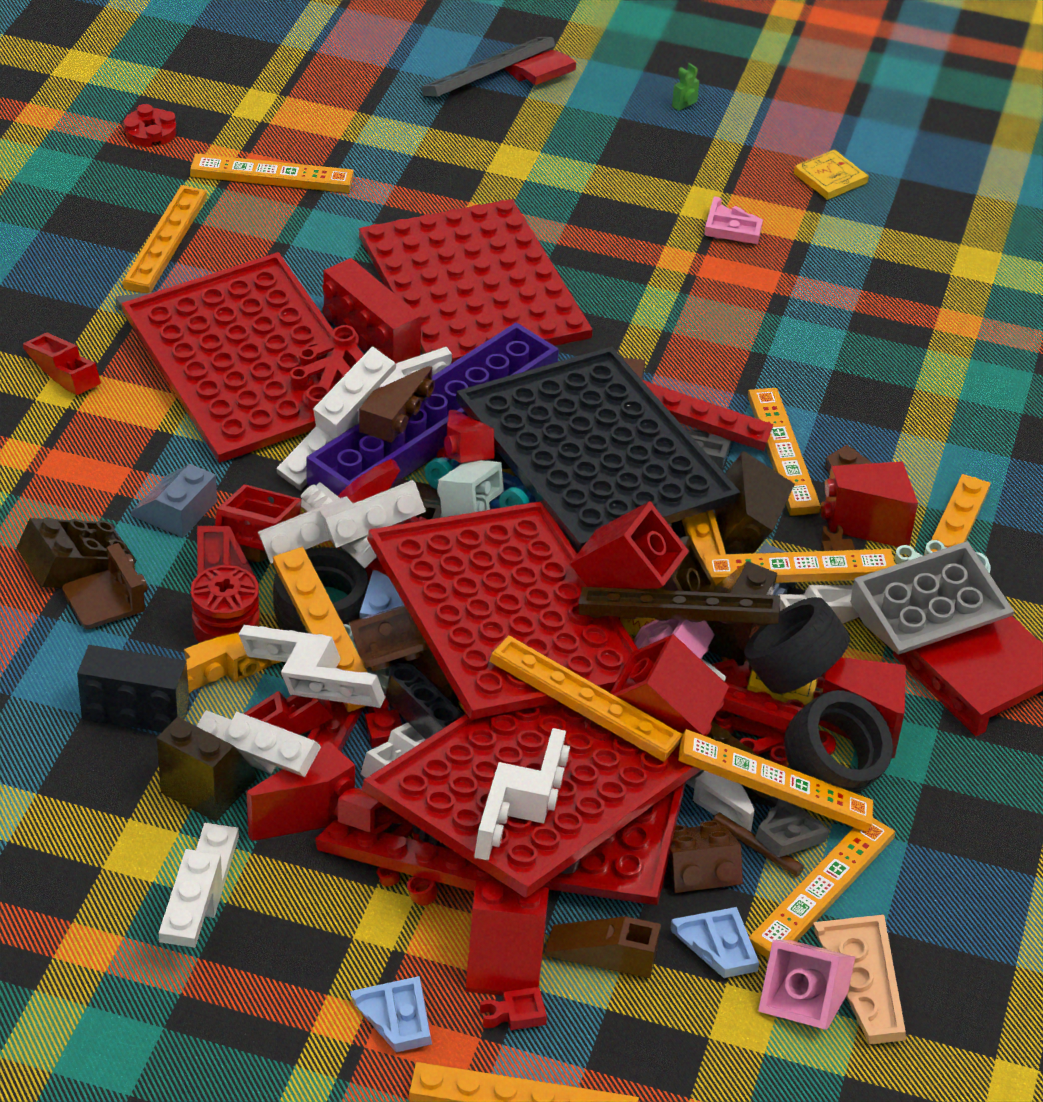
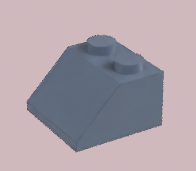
(179, 500)

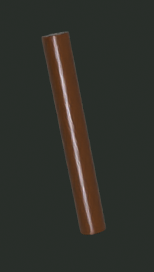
(748, 838)

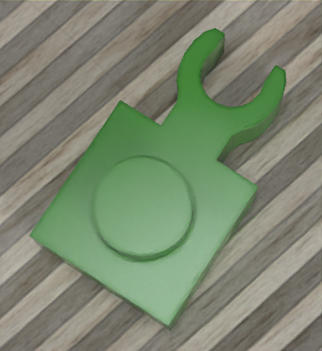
(686, 91)

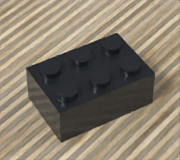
(132, 688)

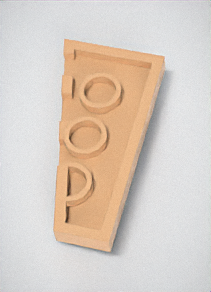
(873, 981)

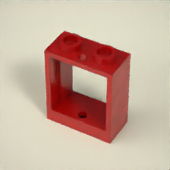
(251, 512)

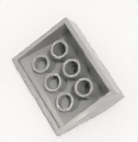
(929, 598)

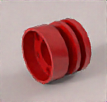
(223, 602)

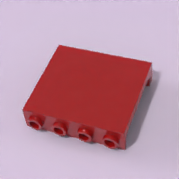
(980, 670)

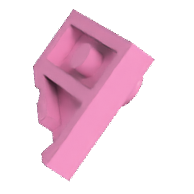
(732, 224)

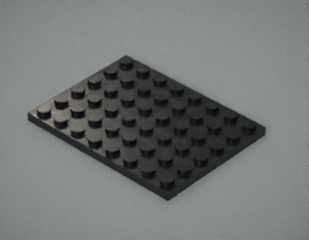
(596, 444)

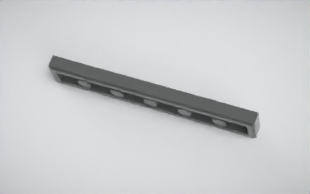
(487, 66)

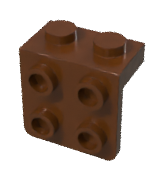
(108, 594)
(387, 638)
(704, 857)

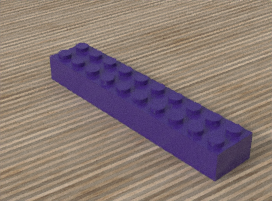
(356, 453)

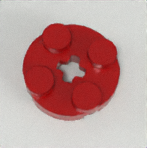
(150, 126)

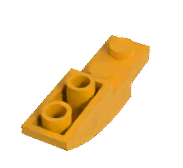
(218, 658)

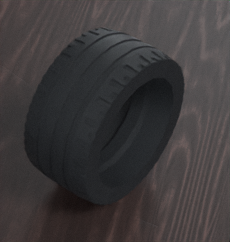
(334, 570)
(798, 647)
(858, 721)

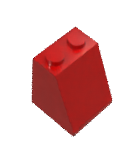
(871, 502)
(631, 552)
(876, 682)
(671, 686)
(505, 939)

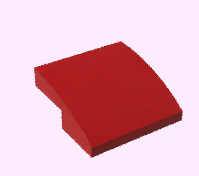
(542, 67)

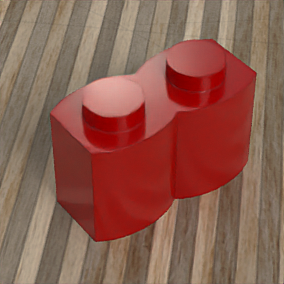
(365, 812)

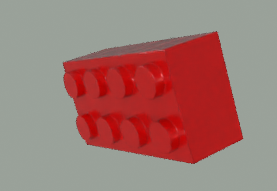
(372, 309)

